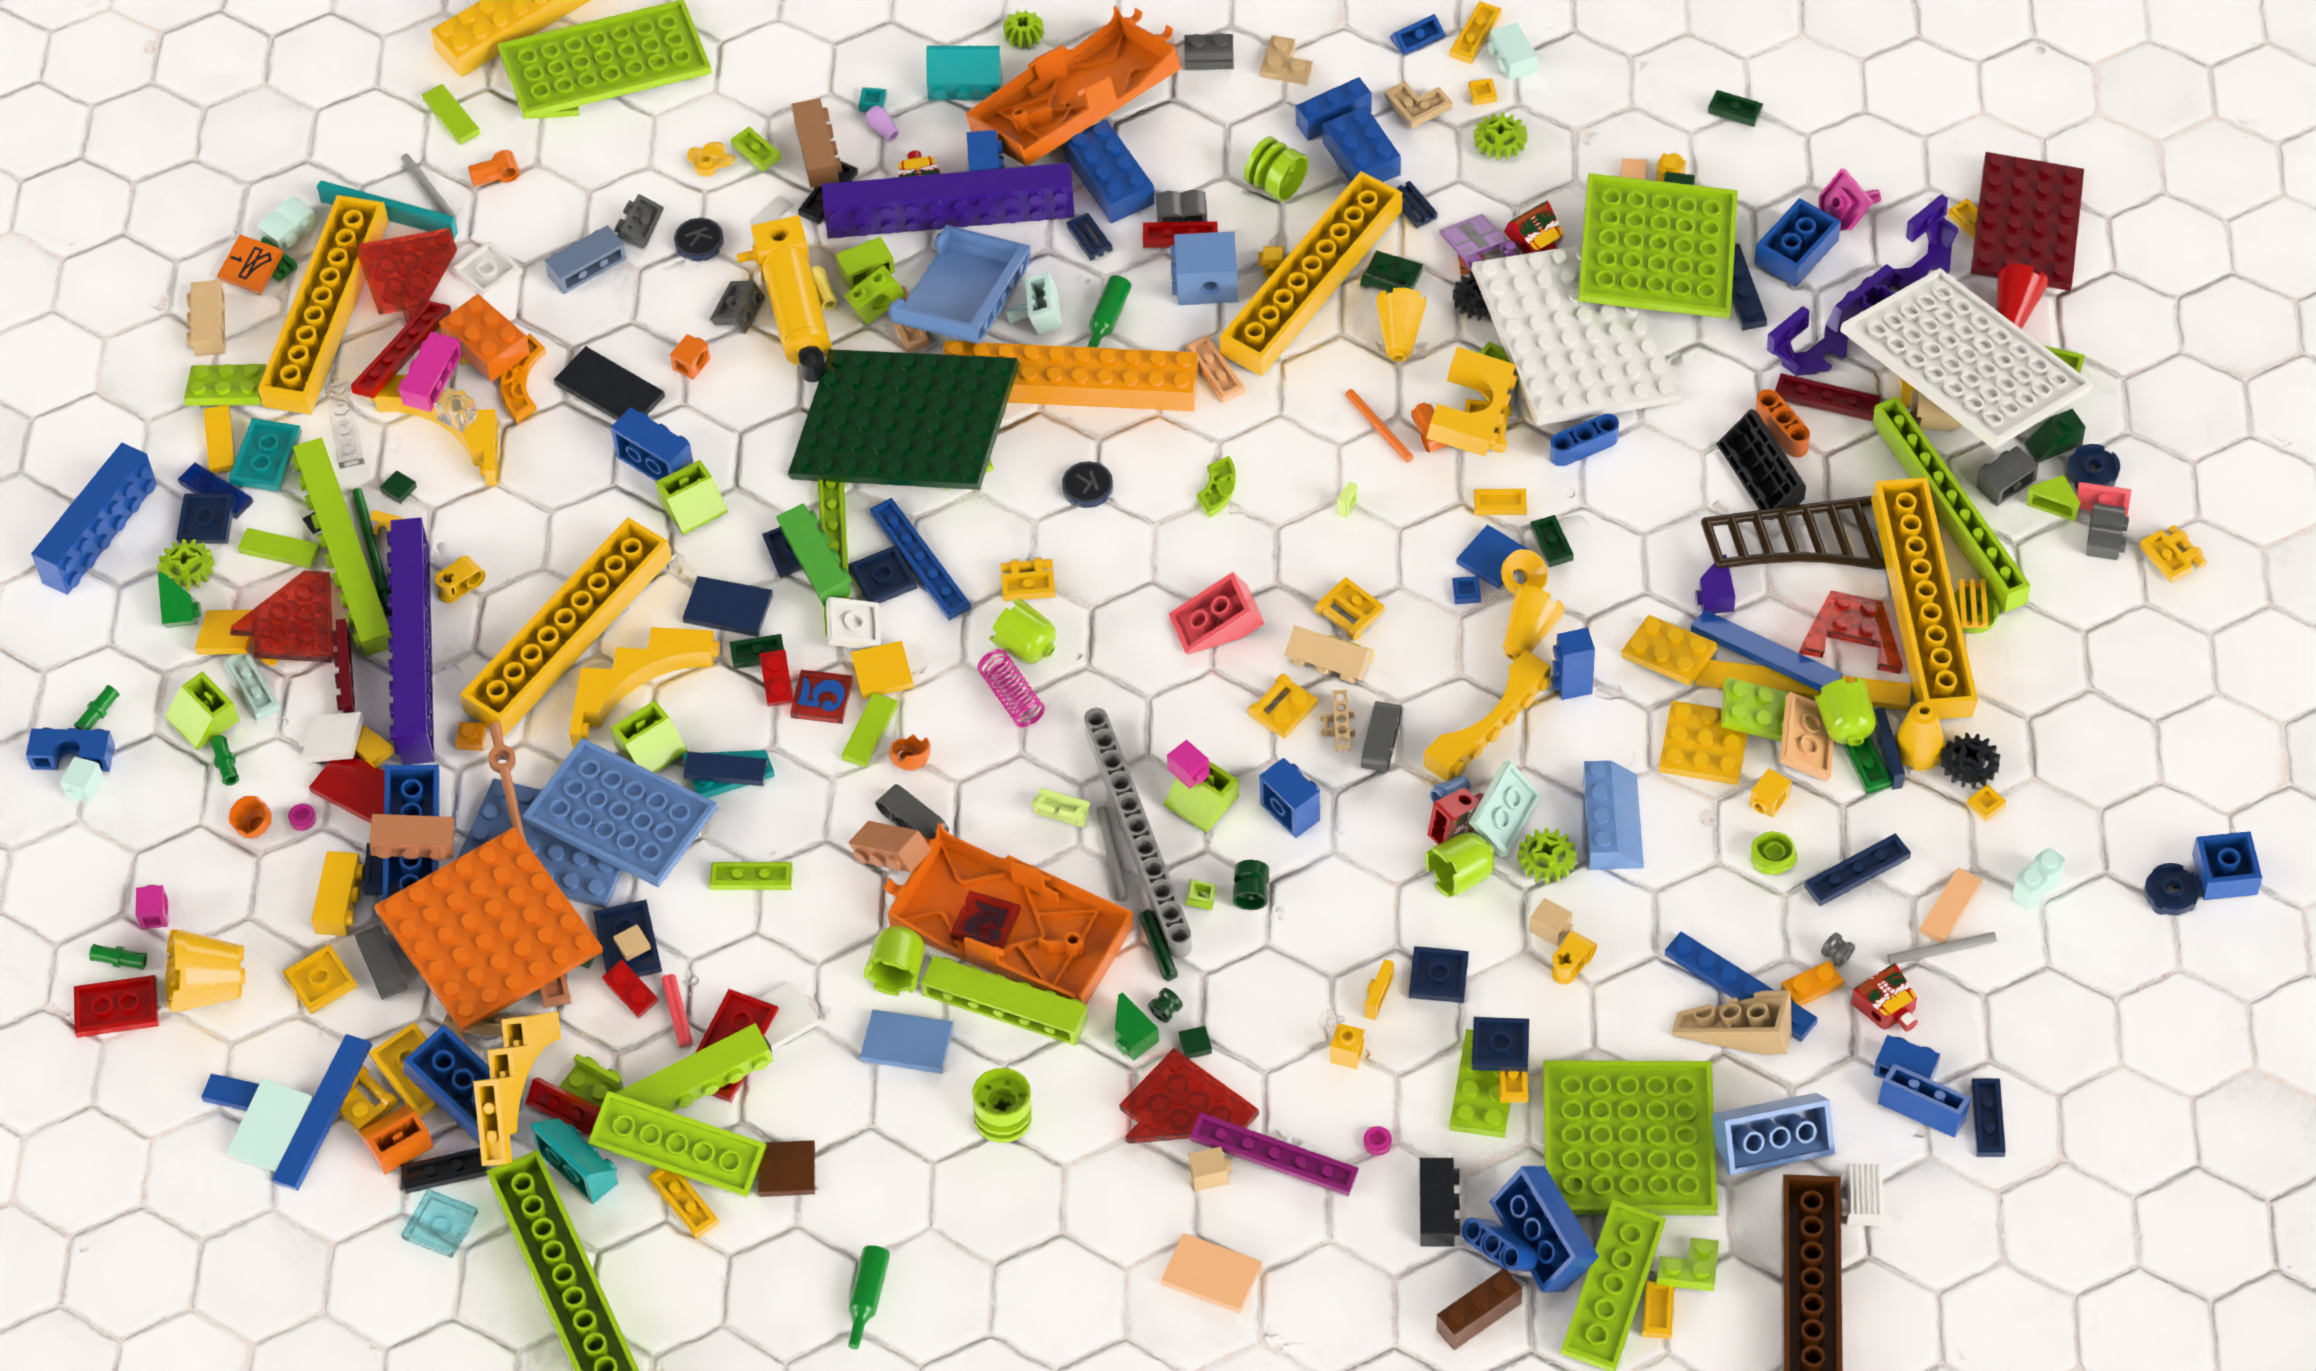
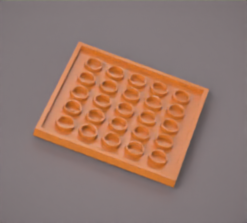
(488, 929)

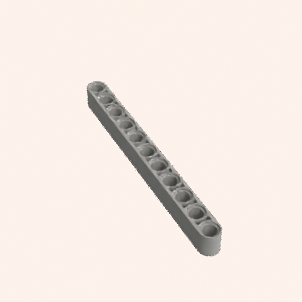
(1137, 841)

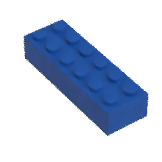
(94, 518)
(409, 792)

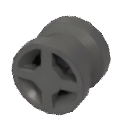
(1837, 949)

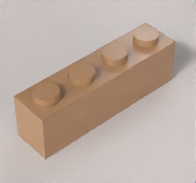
(815, 142)

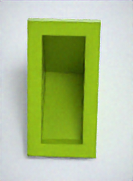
(2055, 498)

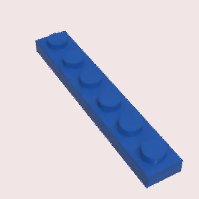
(1730, 978)

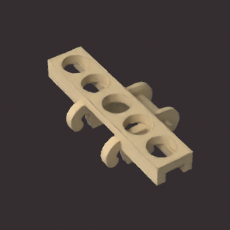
(1339, 715)

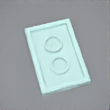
(1504, 808)
(269, 1125)

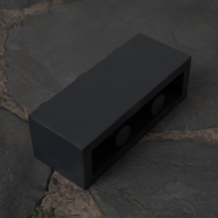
(1438, 1202)

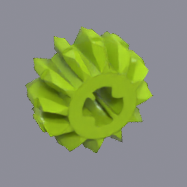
(1023, 29)

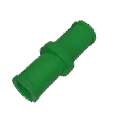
(97, 708)
(224, 760)
(118, 956)

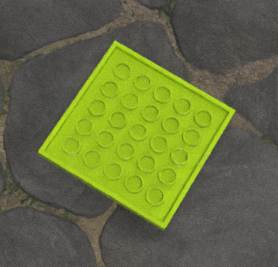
(1658, 246)
(1631, 1135)

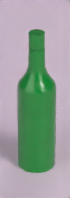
(1108, 309)
(867, 1290)

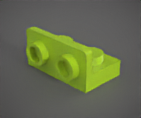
(591, 1080)

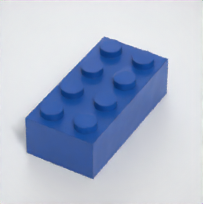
(1109, 171)
(446, 1074)
(1541, 1217)

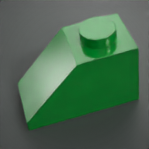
(176, 604)
(1133, 1029)

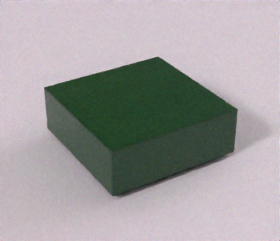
(398, 486)
(1195, 1042)

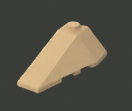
(1748, 1025)

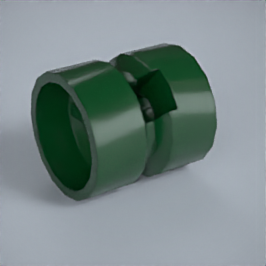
(1250, 885)

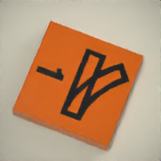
(250, 264)

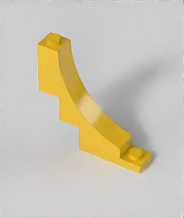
(478, 439)
(603, 688)
(509, 1066)

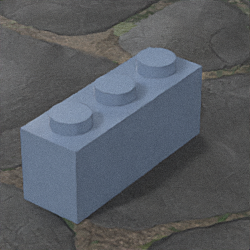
(585, 259)

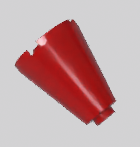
(2019, 292)

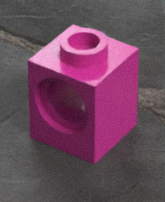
(151, 907)

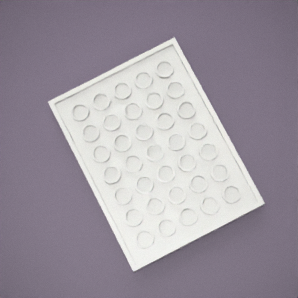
(1568, 352)
(1966, 358)

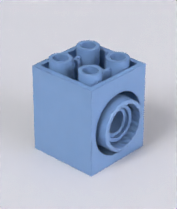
(1204, 268)

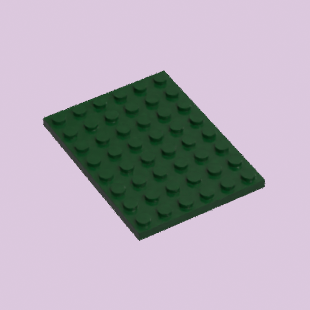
(904, 419)

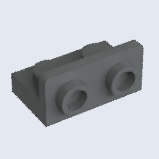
(639, 221)
(738, 305)

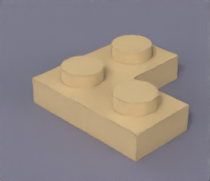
(1281, 66)
(1416, 109)

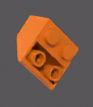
(396, 1138)

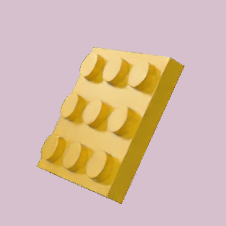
(1699, 745)

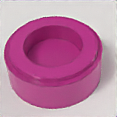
(302, 817)
(1377, 1140)

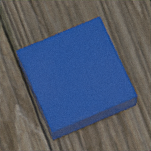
(1466, 590)

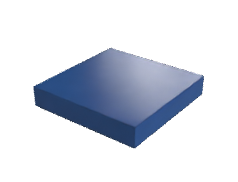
(1486, 555)

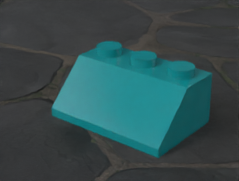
(963, 71)
(574, 1158)

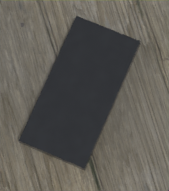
(607, 385)

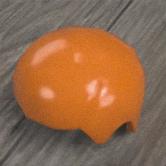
(910, 753)
(250, 817)

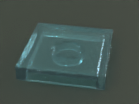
(439, 1223)

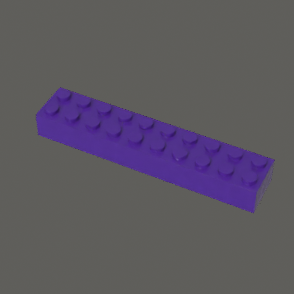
(948, 199)
(410, 642)

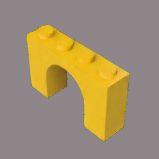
(1474, 430)

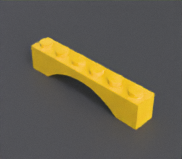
(1453, 751)

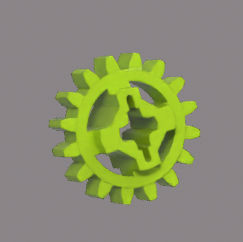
(1500, 136)
(187, 563)
(1545, 857)

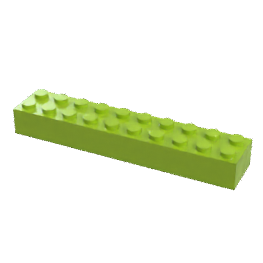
(559, 1266)

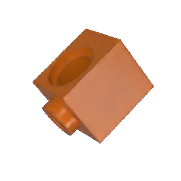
(690, 356)

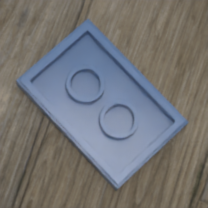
(907, 1041)

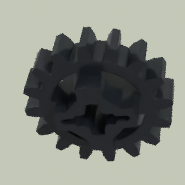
(1467, 298)
(1970, 760)

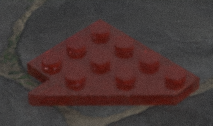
(406, 269)
(292, 621)
(1173, 1097)

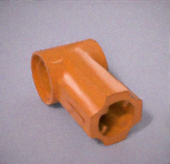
(501, 167)
(1422, 417)

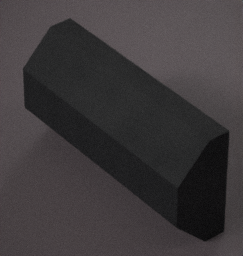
(1761, 464)

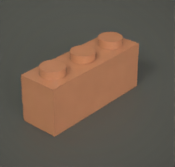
(412, 836)
(889, 846)

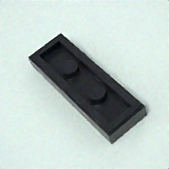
(813, 206)
(443, 1170)

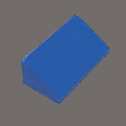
(1418, 34)

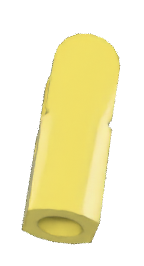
(825, 292)

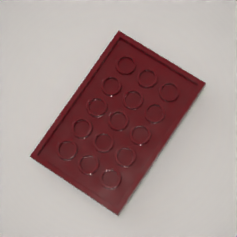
(2027, 217)

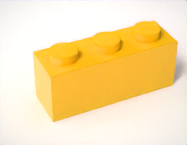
(338, 893)

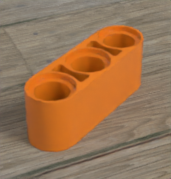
(1783, 423)

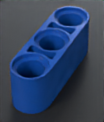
(1584, 440)
(1499, 1244)

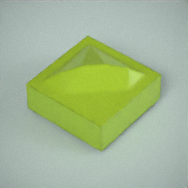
(1200, 894)

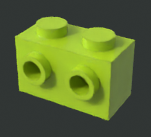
(863, 260)

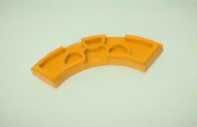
(514, 383)

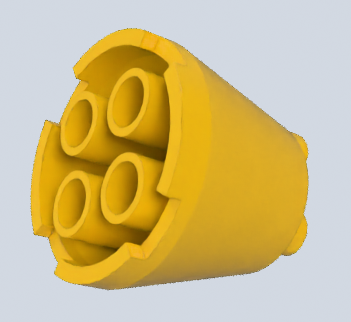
(201, 971)

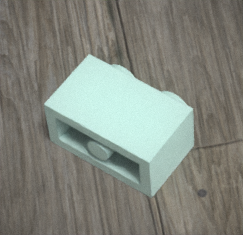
(1512, 51)

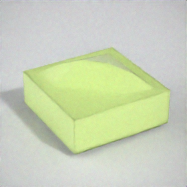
(1347, 499)

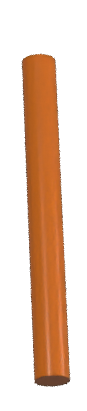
(1377, 423)

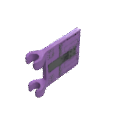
(1476, 237)

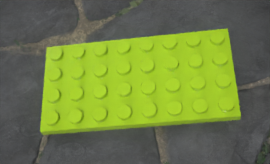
(604, 58)

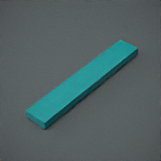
(396, 211)

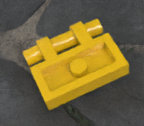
(2168, 558)
(1027, 584)

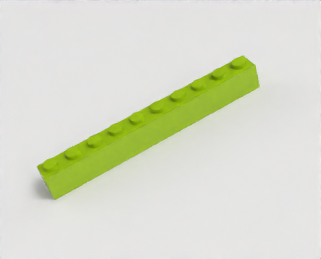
(1952, 505)
(343, 546)

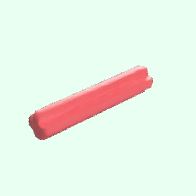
(677, 1010)

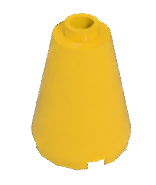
(1400, 320)
(1530, 620)
(1920, 737)

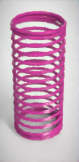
(1022, 709)

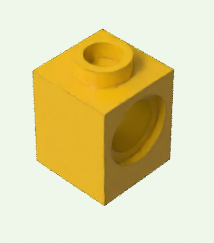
(1770, 793)
(1347, 1046)

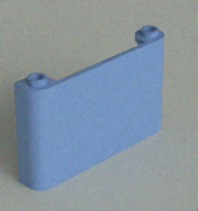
(963, 285)

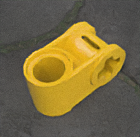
(460, 577)
(1572, 957)

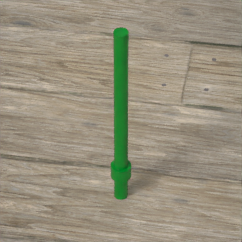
(382, 584)

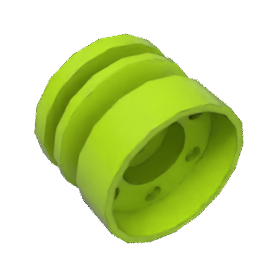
(1276, 168)
(1002, 1105)

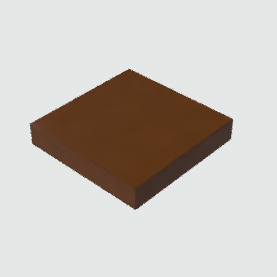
(787, 1169)

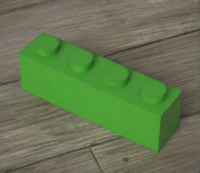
(813, 553)

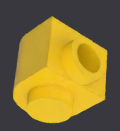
(1670, 163)
(1270, 259)

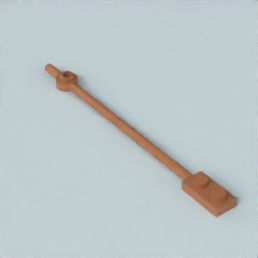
(557, 991)

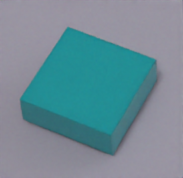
(872, 97)

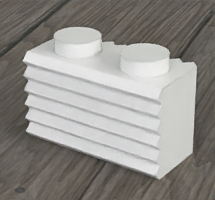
(1863, 1195)

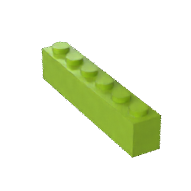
(1004, 1000)
(703, 1071)

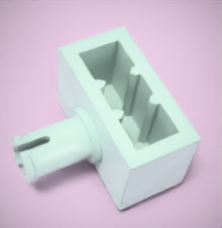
(1041, 305)

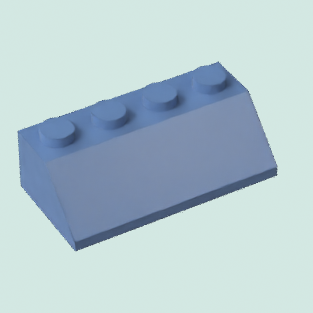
(1612, 816)
(1774, 1133)

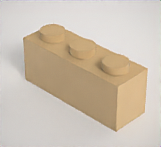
(206, 318)
(1328, 654)

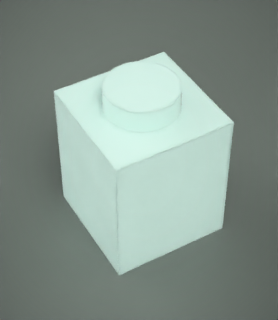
(81, 779)

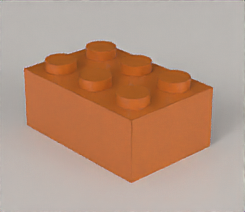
(485, 337)

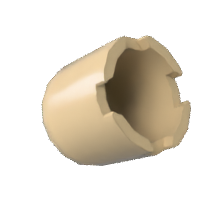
(1929, 415)

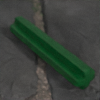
(1158, 945)

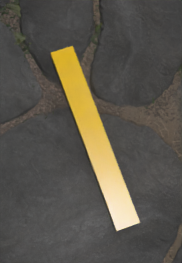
(1882, 693)

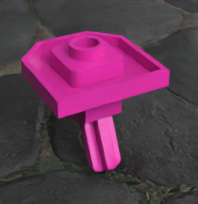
(1846, 199)

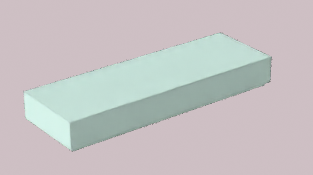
(252, 685)

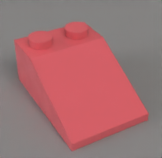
(1217, 615)

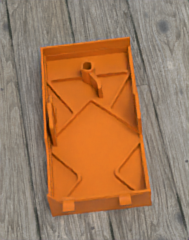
(1058, 941)

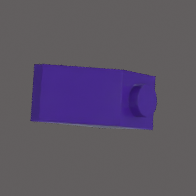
(1716, 591)

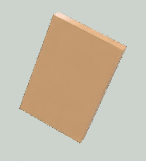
(1805, 739)
(1211, 1273)

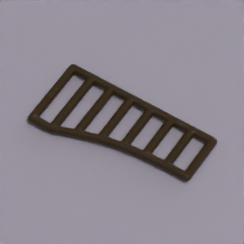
(1794, 554)

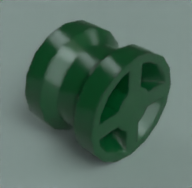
(1165, 1005)

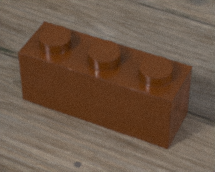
(1479, 1309)

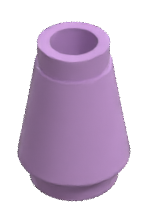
(880, 121)

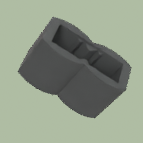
(1181, 207)
(2106, 530)

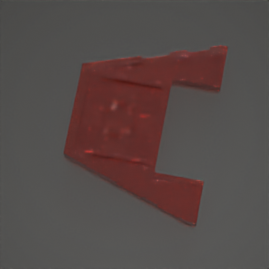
(1855, 621)

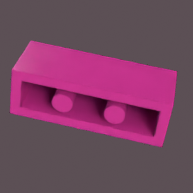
(430, 371)

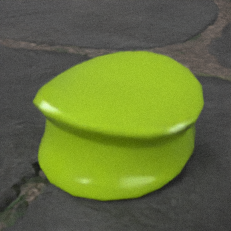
(1773, 853)

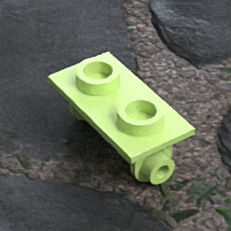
(1061, 807)

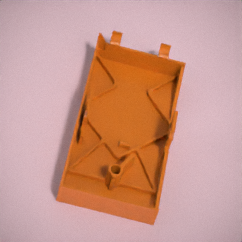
(1075, 87)

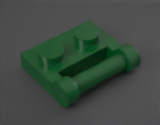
(1391, 269)

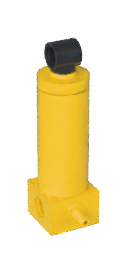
(786, 269)

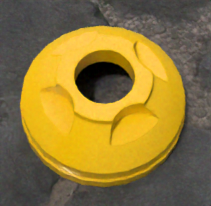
(1529, 564)

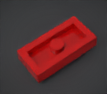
(776, 678)
(630, 989)

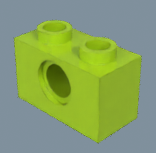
(874, 295)

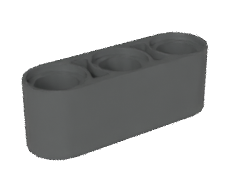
(1381, 736)
(909, 812)
(381, 962)

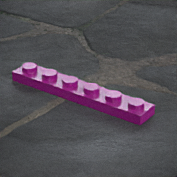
(1274, 1154)

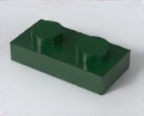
(1735, 108)
(1551, 541)
(746, 652)

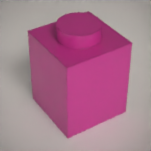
(1188, 764)

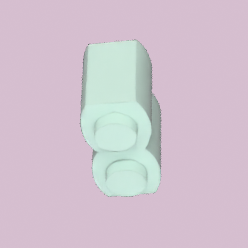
(288, 223)
(2038, 878)

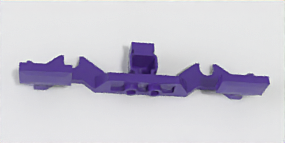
(1871, 291)

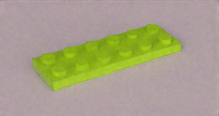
(677, 1144)
(1613, 1286)

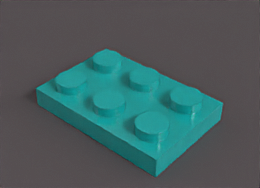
(265, 455)

